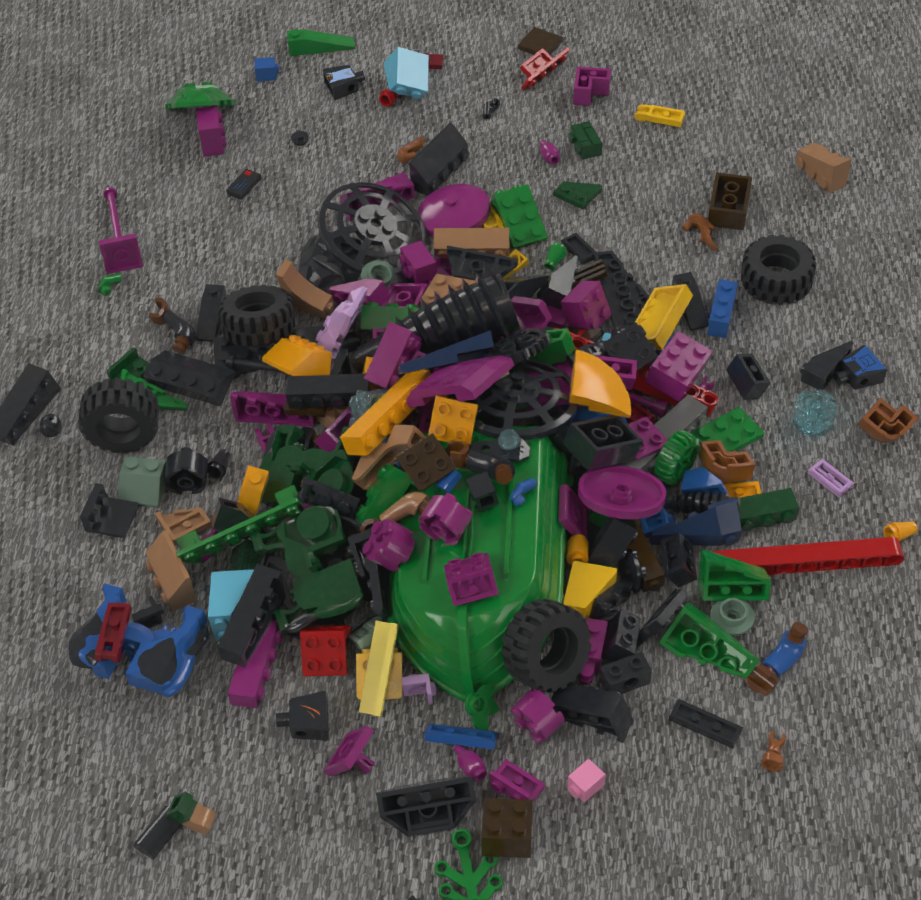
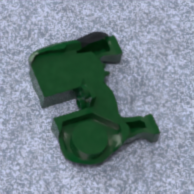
(291, 464)
(316, 590)

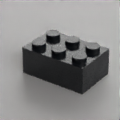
(602, 442)

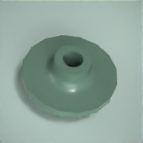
(379, 270)
(739, 610)

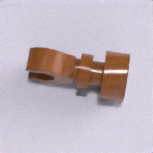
(773, 759)

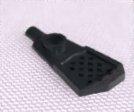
(518, 454)

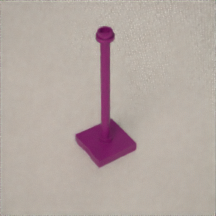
(119, 252)

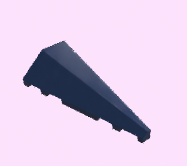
(465, 350)

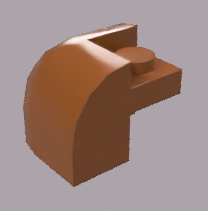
(885, 422)
(727, 466)

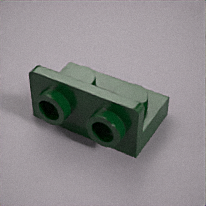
(131, 362)

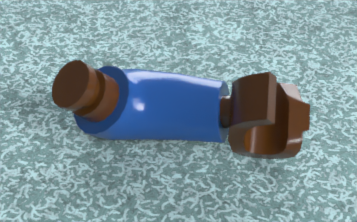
(783, 657)

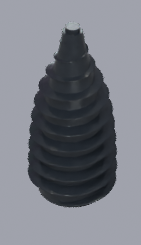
(457, 316)

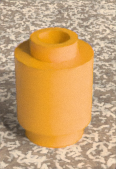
(577, 549)

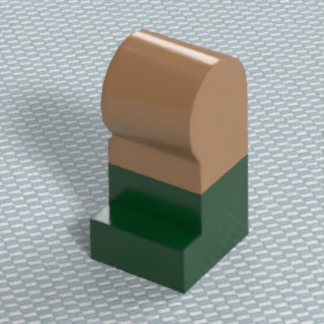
(191, 813)

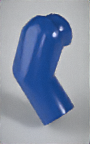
(521, 488)

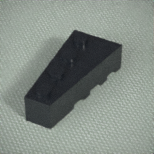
(26, 401)
(252, 615)

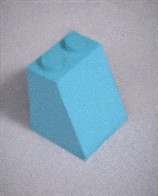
(407, 72)
(224, 596)

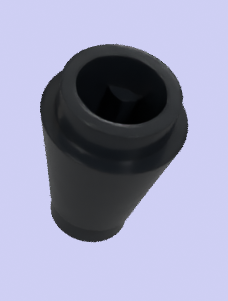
(218, 464)

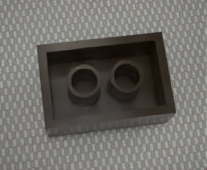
(729, 201)

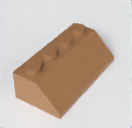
(478, 239)

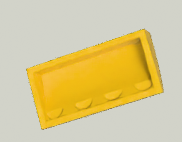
(663, 312)

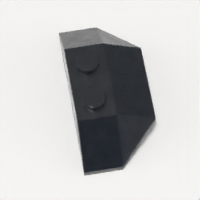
(427, 805)

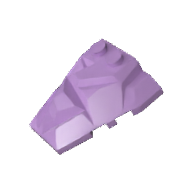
(340, 322)

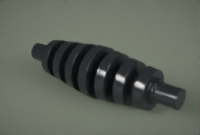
(697, 501)

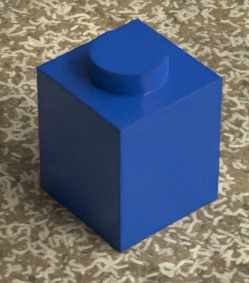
(266, 69)

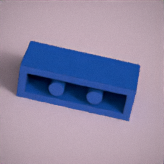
(722, 308)

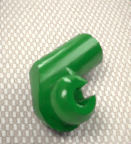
(105, 284)

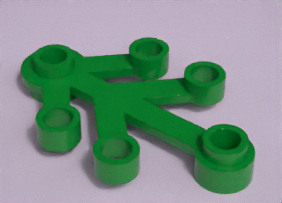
(468, 880)

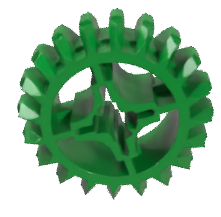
(676, 456)

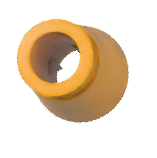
(900, 530)

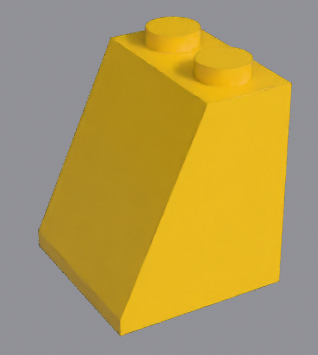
(586, 584)

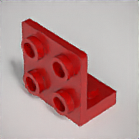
(324, 650)

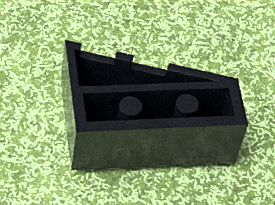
(595, 708)

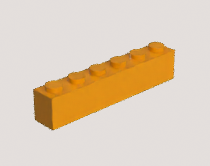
(382, 416)

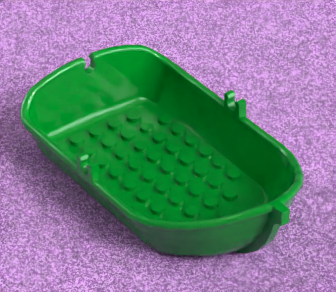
(526, 553)

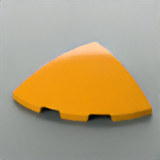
(598, 386)

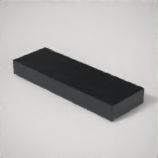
(705, 723)

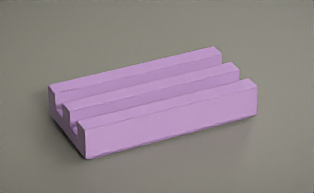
(828, 480)

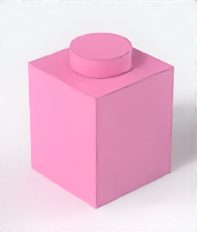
(586, 781)

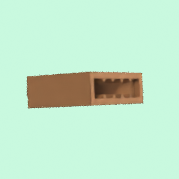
(303, 293)

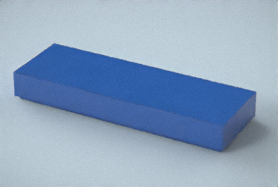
(461, 736)

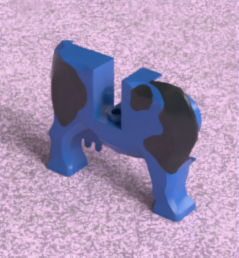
(158, 658)

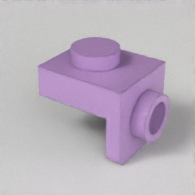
(419, 684)

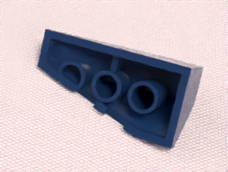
(710, 528)

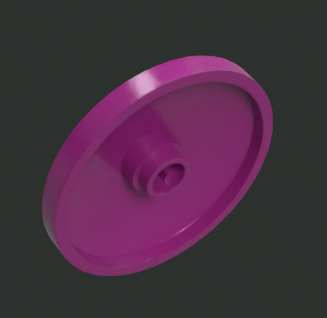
(455, 208)
(622, 492)

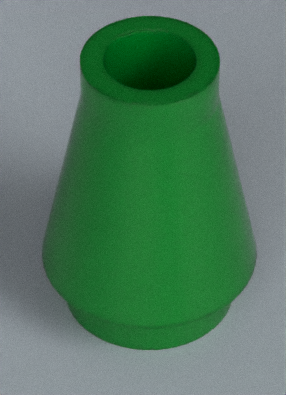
(555, 255)

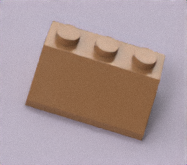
(169, 573)

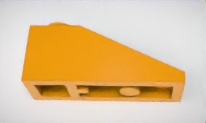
(253, 488)

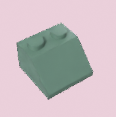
(142, 481)

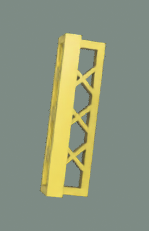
(378, 668)

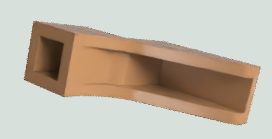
(400, 439)

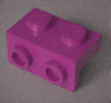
(515, 782)

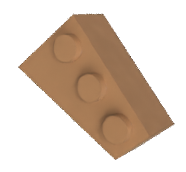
(824, 167)

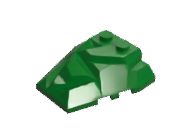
(199, 96)

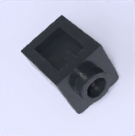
(150, 616)

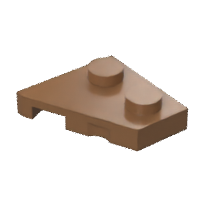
(183, 522)

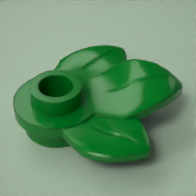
(481, 705)

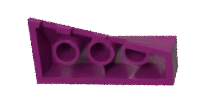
(398, 183)
(265, 409)

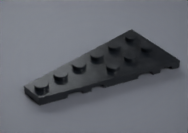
(621, 291)

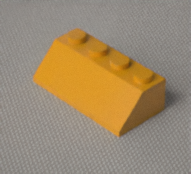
(299, 357)

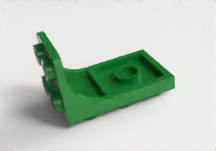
(520, 215)

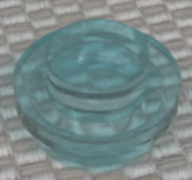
(508, 439)

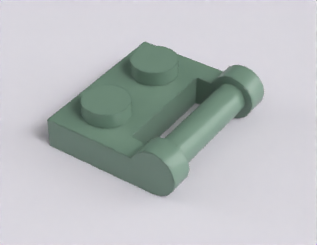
(363, 636)

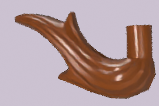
(408, 151)
(704, 226)

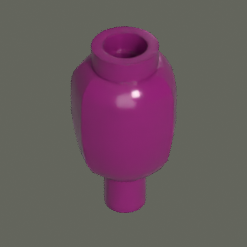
(549, 152)
(470, 763)

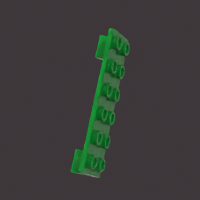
(193, 549)

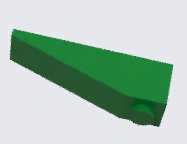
(312, 42)
(701, 638)

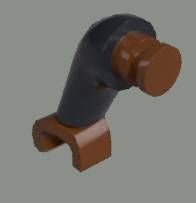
(184, 332)
(497, 467)

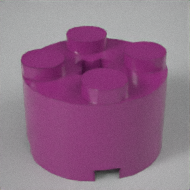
(445, 519)
(389, 544)
(537, 715)

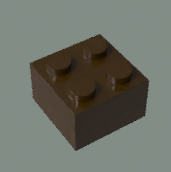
(507, 828)

